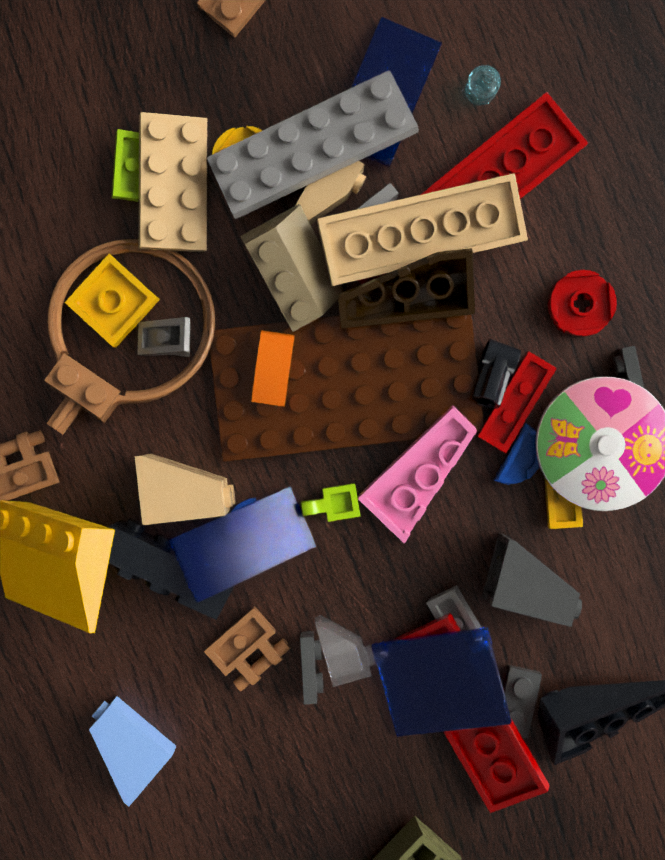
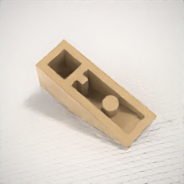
(331, 191)

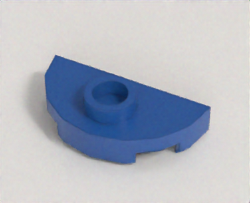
(521, 459)

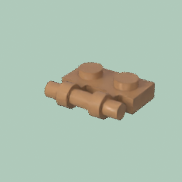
(28, 474)
(241, 641)

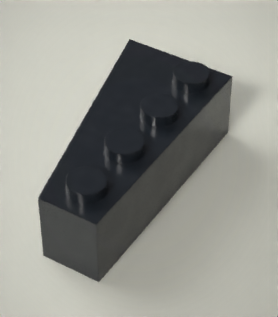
(153, 559)

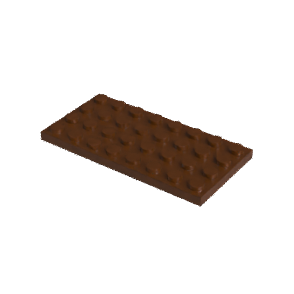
(345, 385)

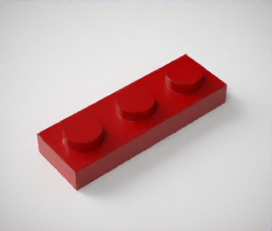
(518, 401)

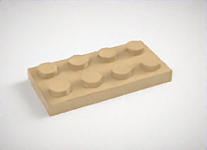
(172, 182)

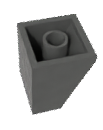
(527, 586)

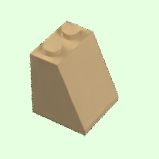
(179, 491)

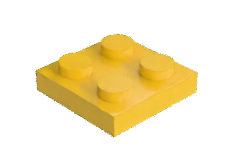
(112, 300)

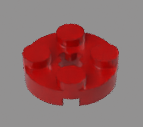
(593, 288)

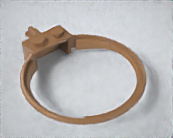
(83, 387)

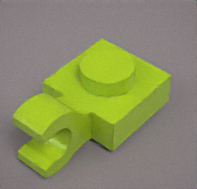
(337, 501)

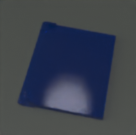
(442, 682)

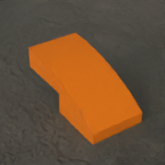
(272, 368)

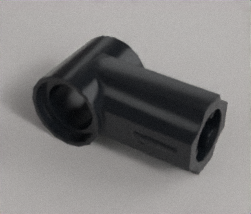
(497, 366)

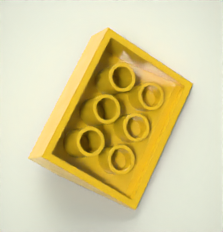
(53, 562)

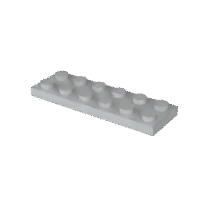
(313, 144)

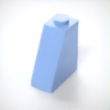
(129, 747)

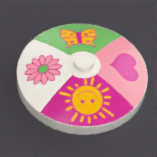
(602, 443)

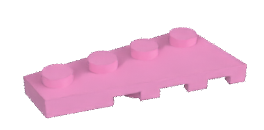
(411, 480)

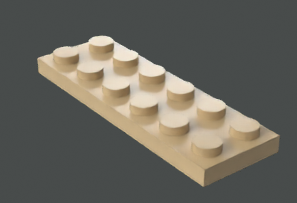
(409, 229)

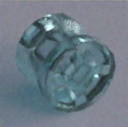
(481, 92)

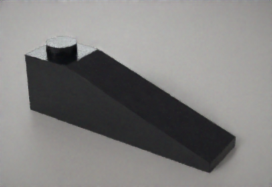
(585, 713)

